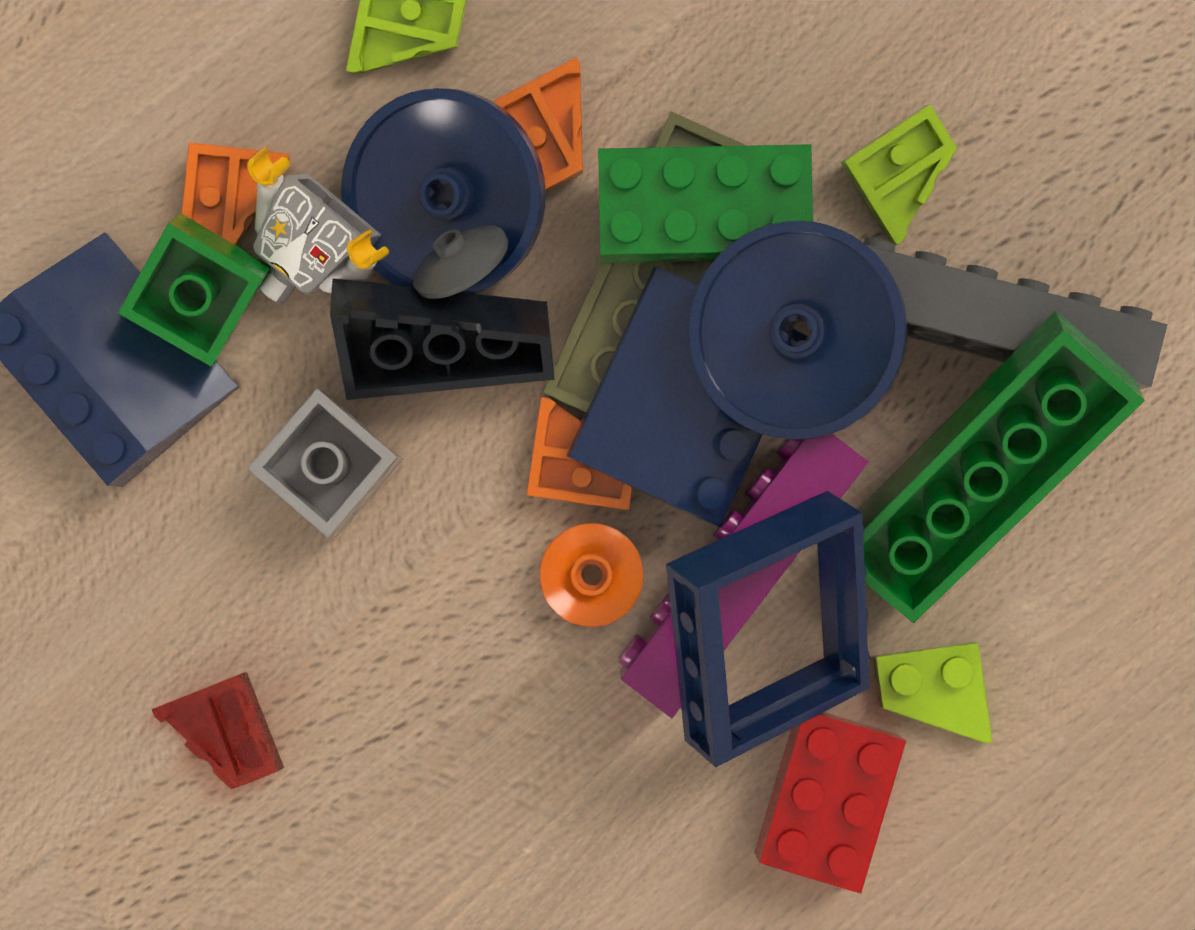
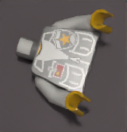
(306, 232)

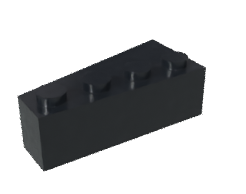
(412, 344)

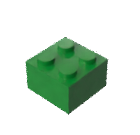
(194, 289)

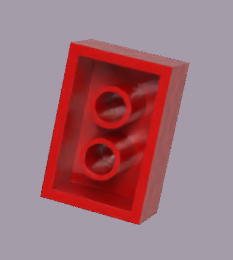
(830, 800)

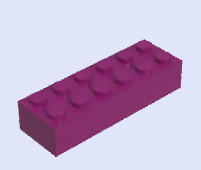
(804, 472)

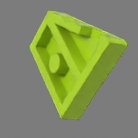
(403, 31)
(900, 169)
(937, 688)

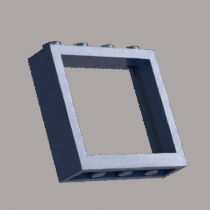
(730, 730)

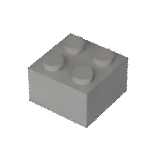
(325, 463)

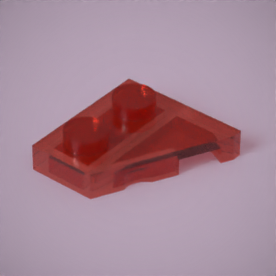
(225, 730)

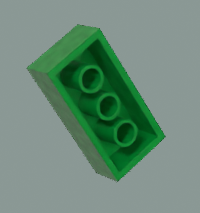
(696, 199)

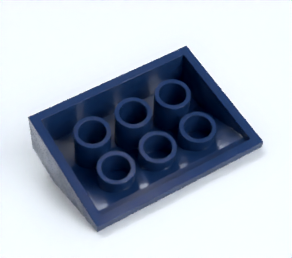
(98, 374)
(655, 419)

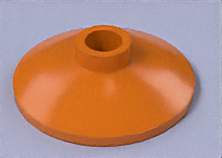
(591, 603)

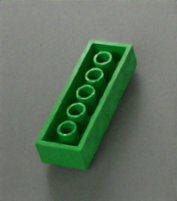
(992, 464)

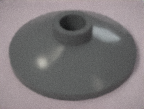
(460, 260)

